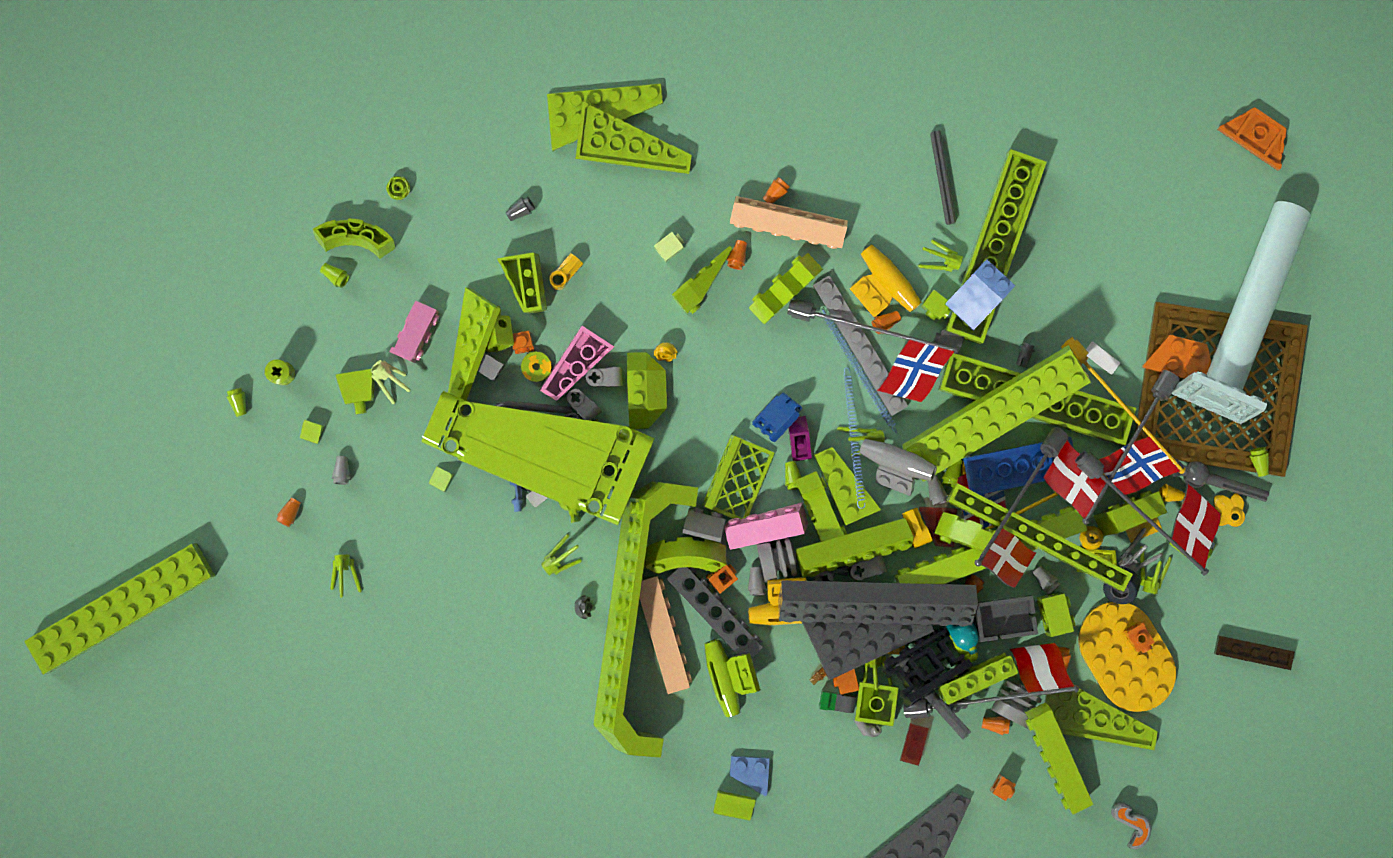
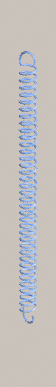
(859, 375)
(853, 436)

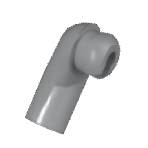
(868, 729)

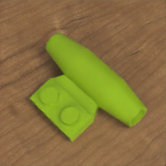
(730, 676)

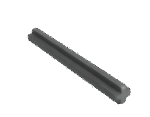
(943, 178)

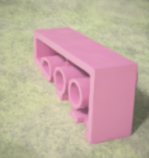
(578, 358)
(766, 526)

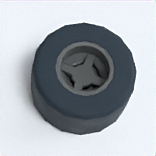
(1126, 596)

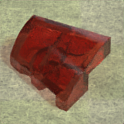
(932, 517)

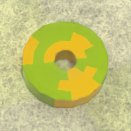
(536, 375)

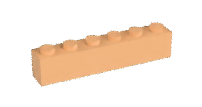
(788, 222)
(663, 636)

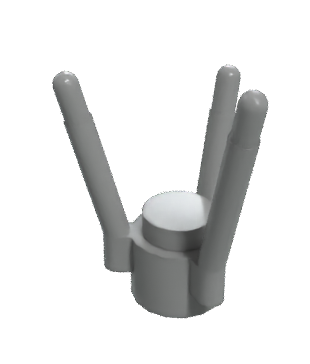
(1130, 561)

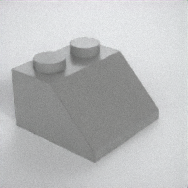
(704, 525)

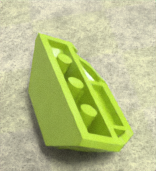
(645, 390)

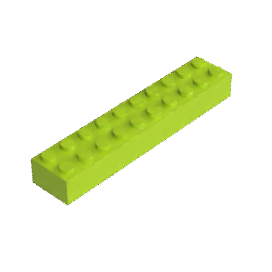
(1001, 228)
(1000, 410)
(1076, 412)
(961, 561)
(119, 608)

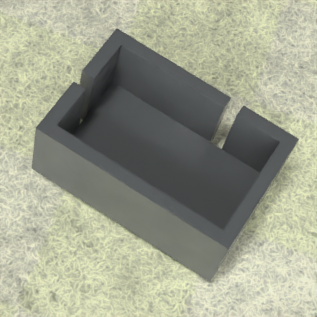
(1006, 618)

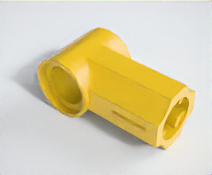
(566, 270)
(919, 530)

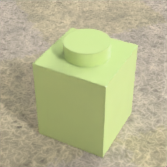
(669, 246)

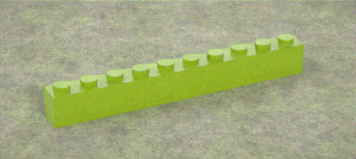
(1040, 537)

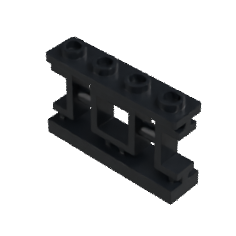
(934, 679)

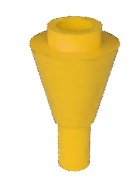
(1171, 494)

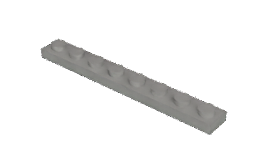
(858, 342)

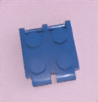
(777, 416)

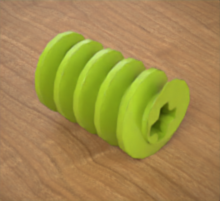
(272, 372)

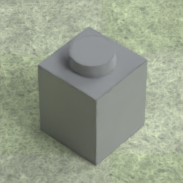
(490, 367)

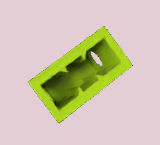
(501, 335)
(357, 389)

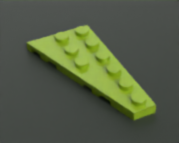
(618, 102)
(617, 142)
(474, 332)
(1091, 718)

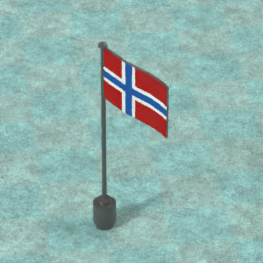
(914, 367)

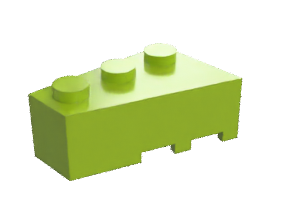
(526, 281)
(1124, 516)

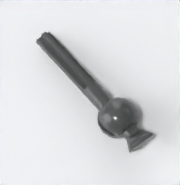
(1198, 474)
(940, 706)

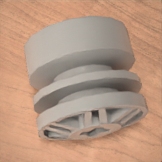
(777, 559)
(1015, 708)

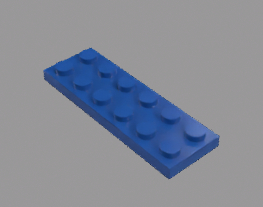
(1006, 468)

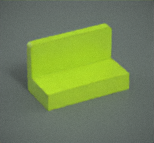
(734, 805)

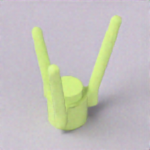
(381, 370)

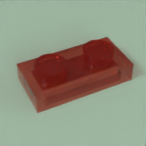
(914, 744)

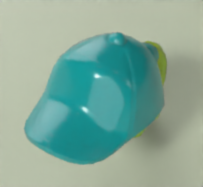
(965, 640)

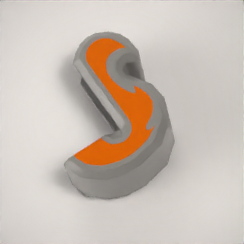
(1139, 822)

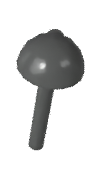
(535, 407)

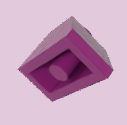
(800, 439)

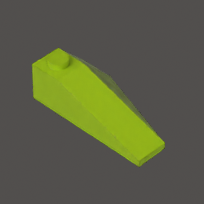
(694, 290)

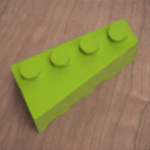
(842, 487)

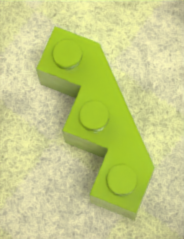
(785, 287)

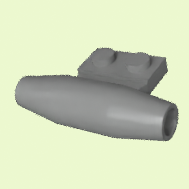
(897, 466)

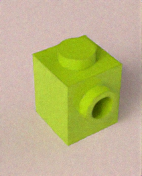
(936, 306)

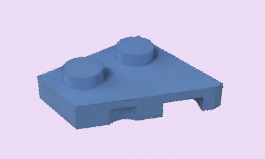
(751, 772)

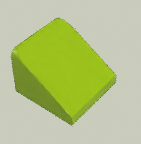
(311, 431)
(441, 479)

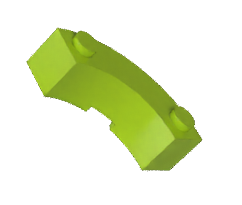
(355, 233)
(819, 507)
(963, 532)
(685, 553)

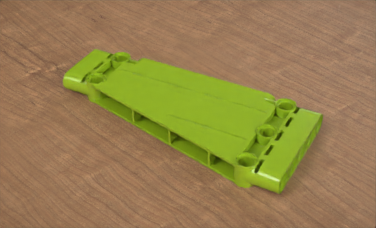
(544, 452)

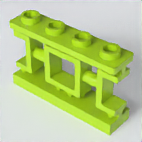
(978, 678)

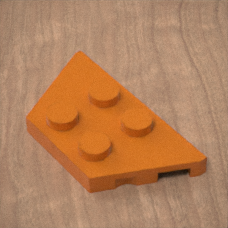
(1258, 135)
(1180, 357)

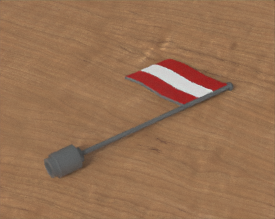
(1039, 669)

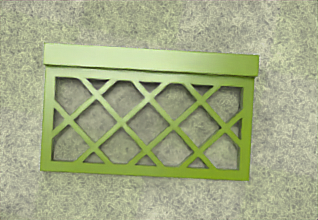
(722, 473)

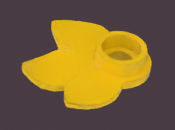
(1228, 507)

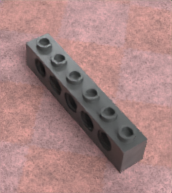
(677, 579)

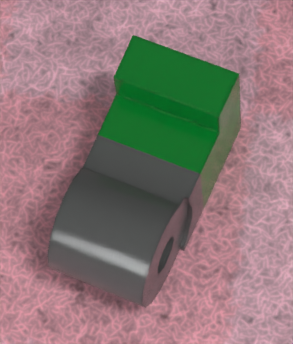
(837, 702)

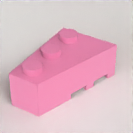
(415, 332)

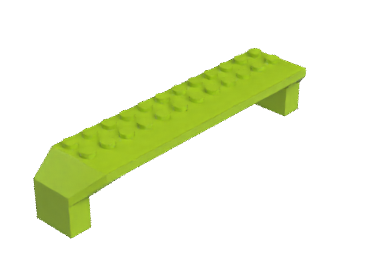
(622, 616)

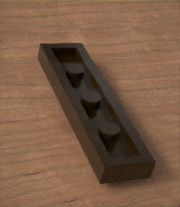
(1254, 652)

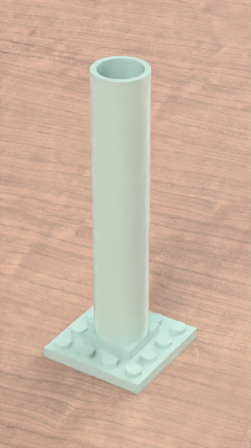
(1224, 383)

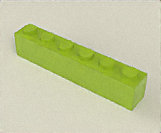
(854, 548)
(1059, 758)

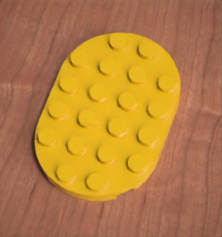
(1126, 677)

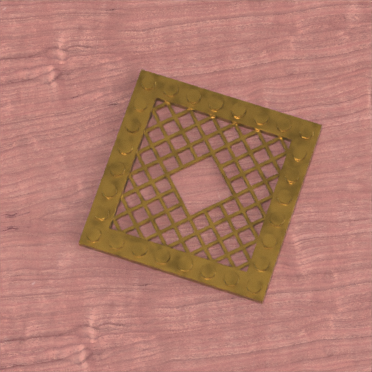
(1284, 407)

